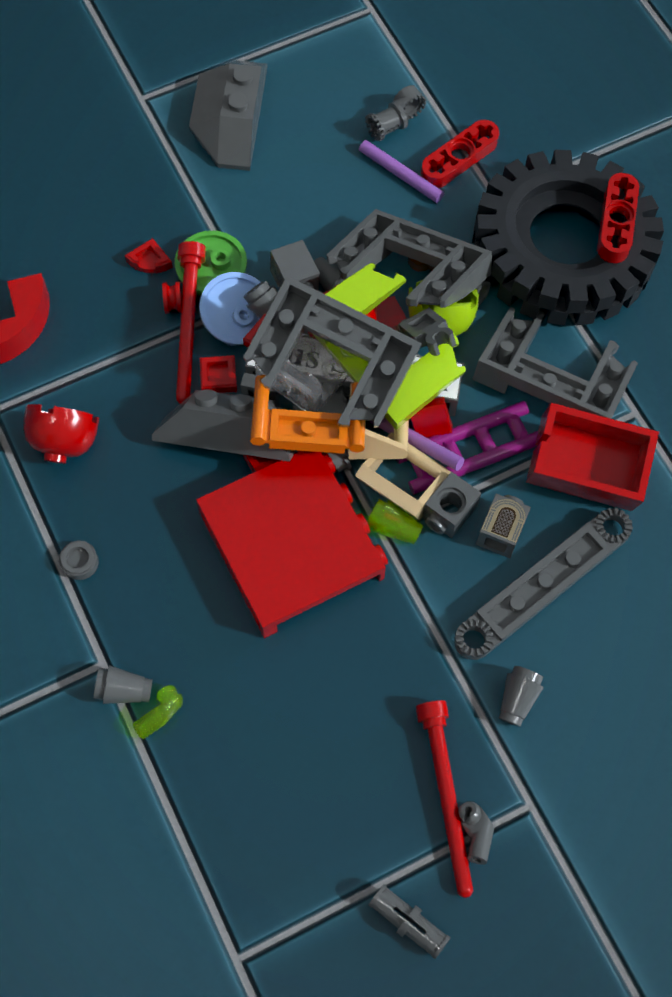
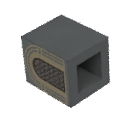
(295, 262)
(503, 524)

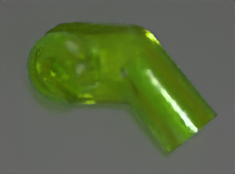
(161, 714)

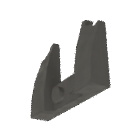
(457, 264)
(304, 308)
(507, 364)

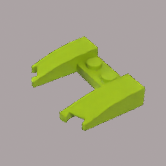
(425, 377)

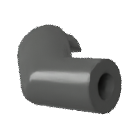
(478, 829)

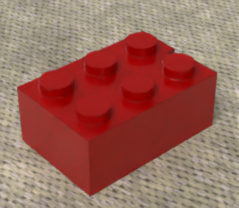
(592, 457)

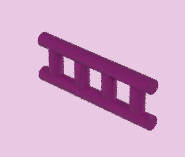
(491, 453)

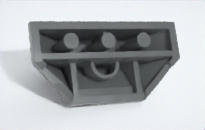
(228, 112)
(216, 423)

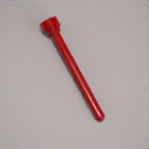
(191, 256)
(433, 717)

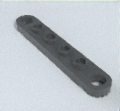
(543, 583)

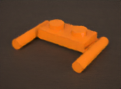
(302, 429)

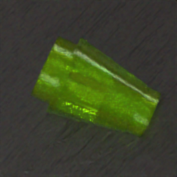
(393, 522)

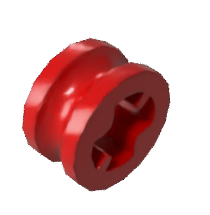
(172, 297)

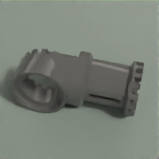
(396, 116)

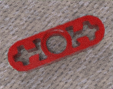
(465, 141)
(609, 227)

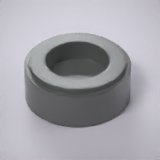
(78, 560)

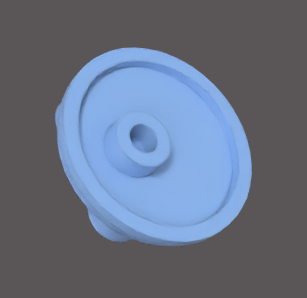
(225, 309)

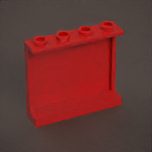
(291, 537)

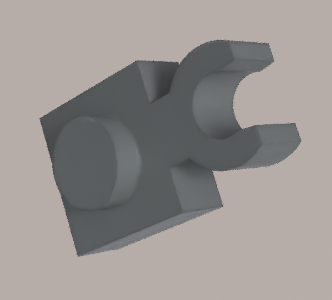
(429, 330)

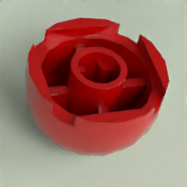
(59, 431)

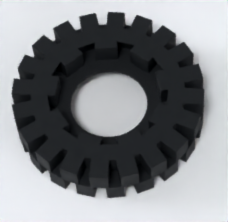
(562, 288)

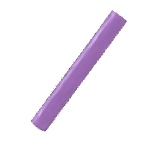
(401, 171)
(427, 446)

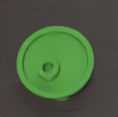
(222, 256)

